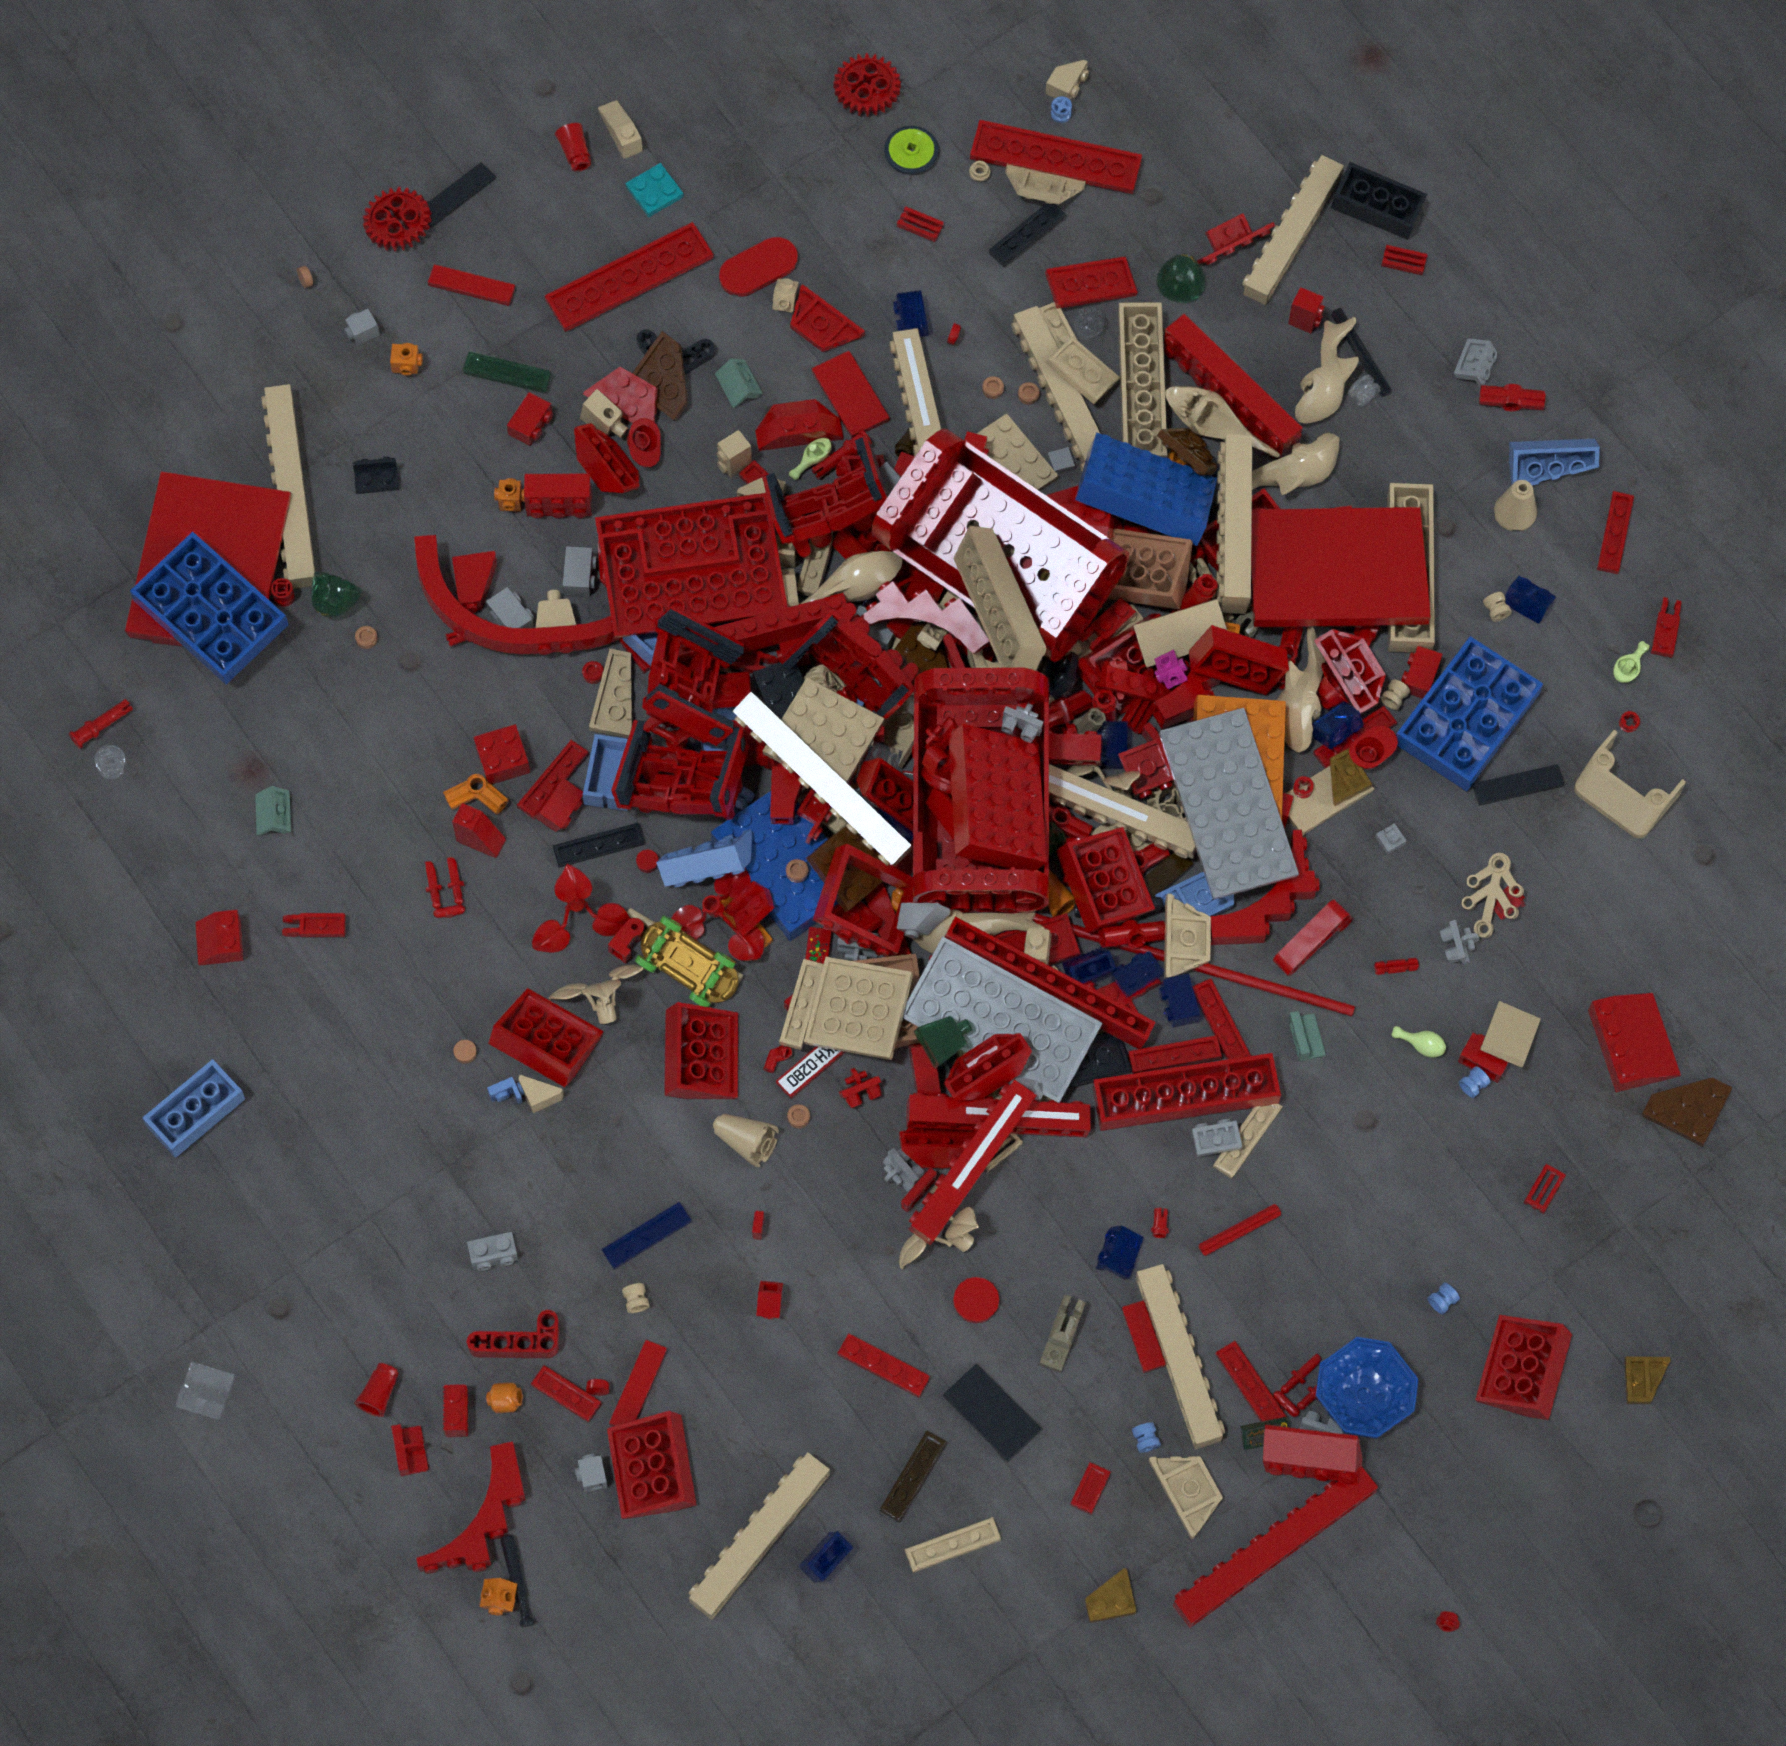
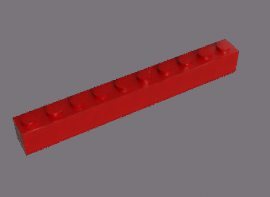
(1116, 1017)
(1271, 1548)

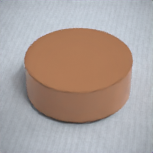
(305, 276)
(993, 387)
(1028, 393)
(366, 637)
(796, 870)
(465, 1051)
(798, 1116)

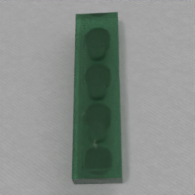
(506, 372)

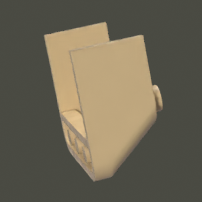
(1617, 799)

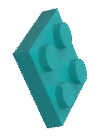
(654, 190)

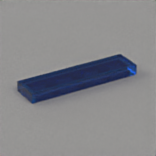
(646, 1235)

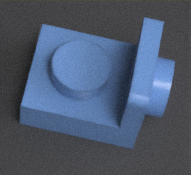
(503, 1089)

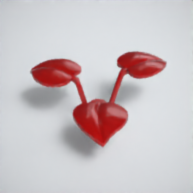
(574, 888)
(740, 946)

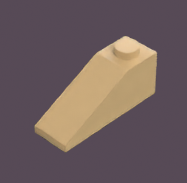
(621, 129)

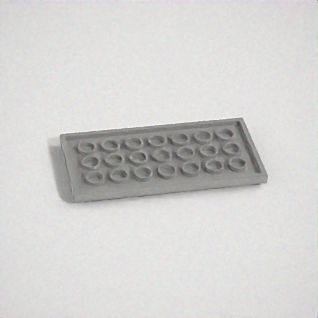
(1228, 803)
(1001, 1003)

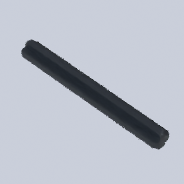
(1362, 353)

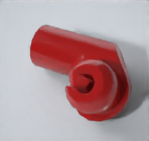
(776, 1055)

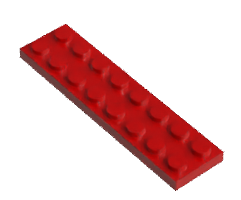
(1056, 155)
(629, 276)

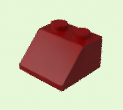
(219, 938)

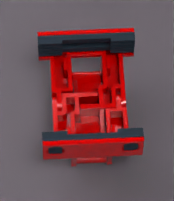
(835, 499)
(853, 656)
(676, 698)
(667, 793)

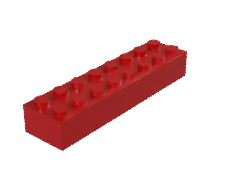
(1220, 374)
(1186, 1091)

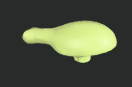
(813, 454)
(1629, 665)
(1424, 1042)

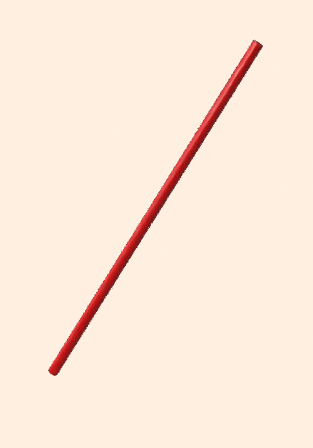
(1228, 974)

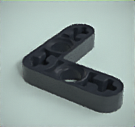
(690, 351)

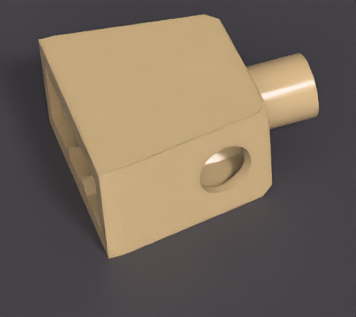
(603, 414)
(554, 611)
(1038, 944)

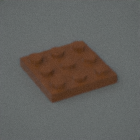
(855, 882)

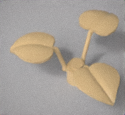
(1121, 781)
(604, 1006)
(956, 1234)

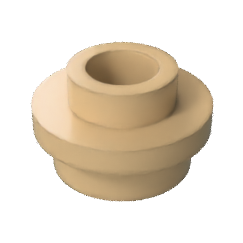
(979, 166)

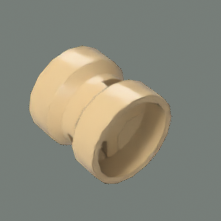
(1498, 608)
(1395, 694)
(635, 1298)

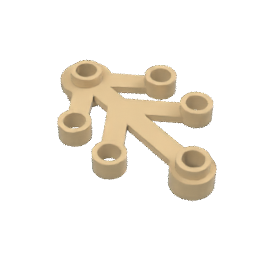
(1492, 892)

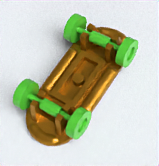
(689, 962)

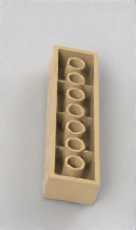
(1142, 375)
(1234, 523)
(998, 600)
(1407, 637)

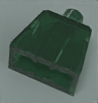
(942, 1038)

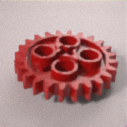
(867, 84)
(382, 230)

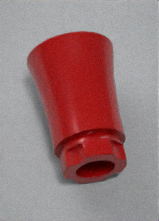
(574, 146)
(1200, 592)
(1106, 703)
(377, 1390)

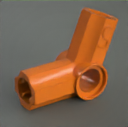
(486, 795)

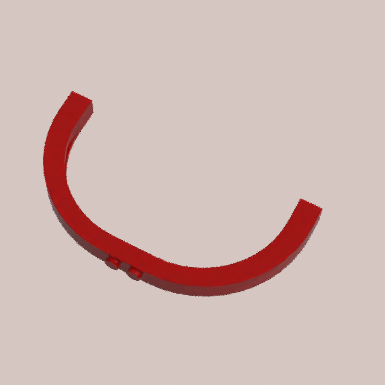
(494, 636)

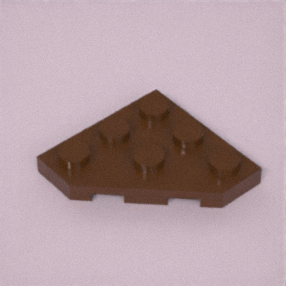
(665, 370)
(1189, 449)
(915, 652)
(1689, 1108)

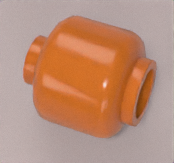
(504, 1397)

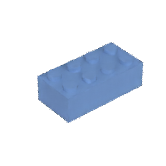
(193, 1108)

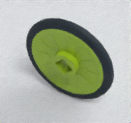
(908, 161)

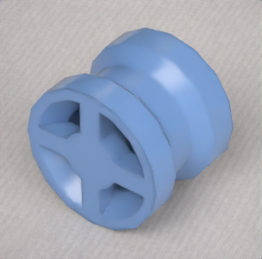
(1059, 104)

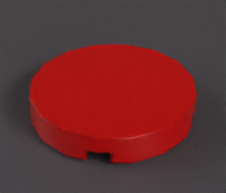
(976, 1300)

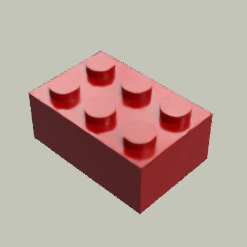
(558, 495)

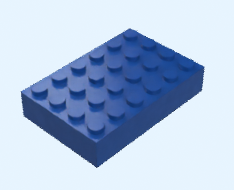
(1146, 488)
(209, 608)
(1468, 713)
(770, 853)

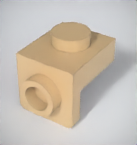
(785, 295)

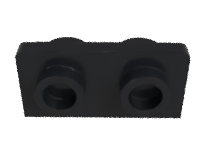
(376, 475)
(1061, 674)

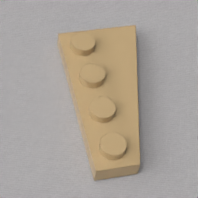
(614, 699)

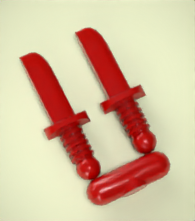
(434, 889)
(1298, 1377)

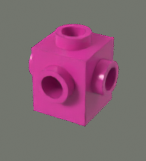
(1170, 669)

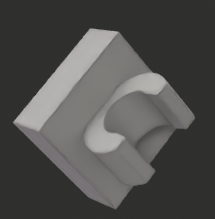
(1390, 838)

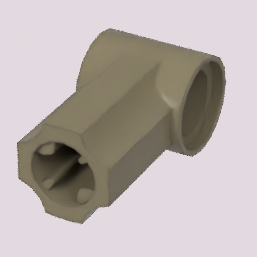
(1090, 722)

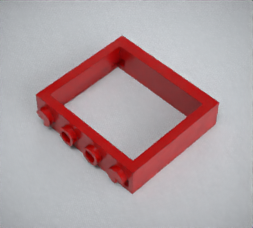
(851, 855)

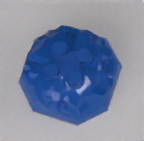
(1366, 1387)

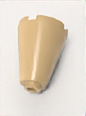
(1516, 507)
(748, 1137)

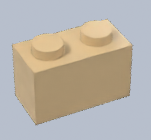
(733, 454)

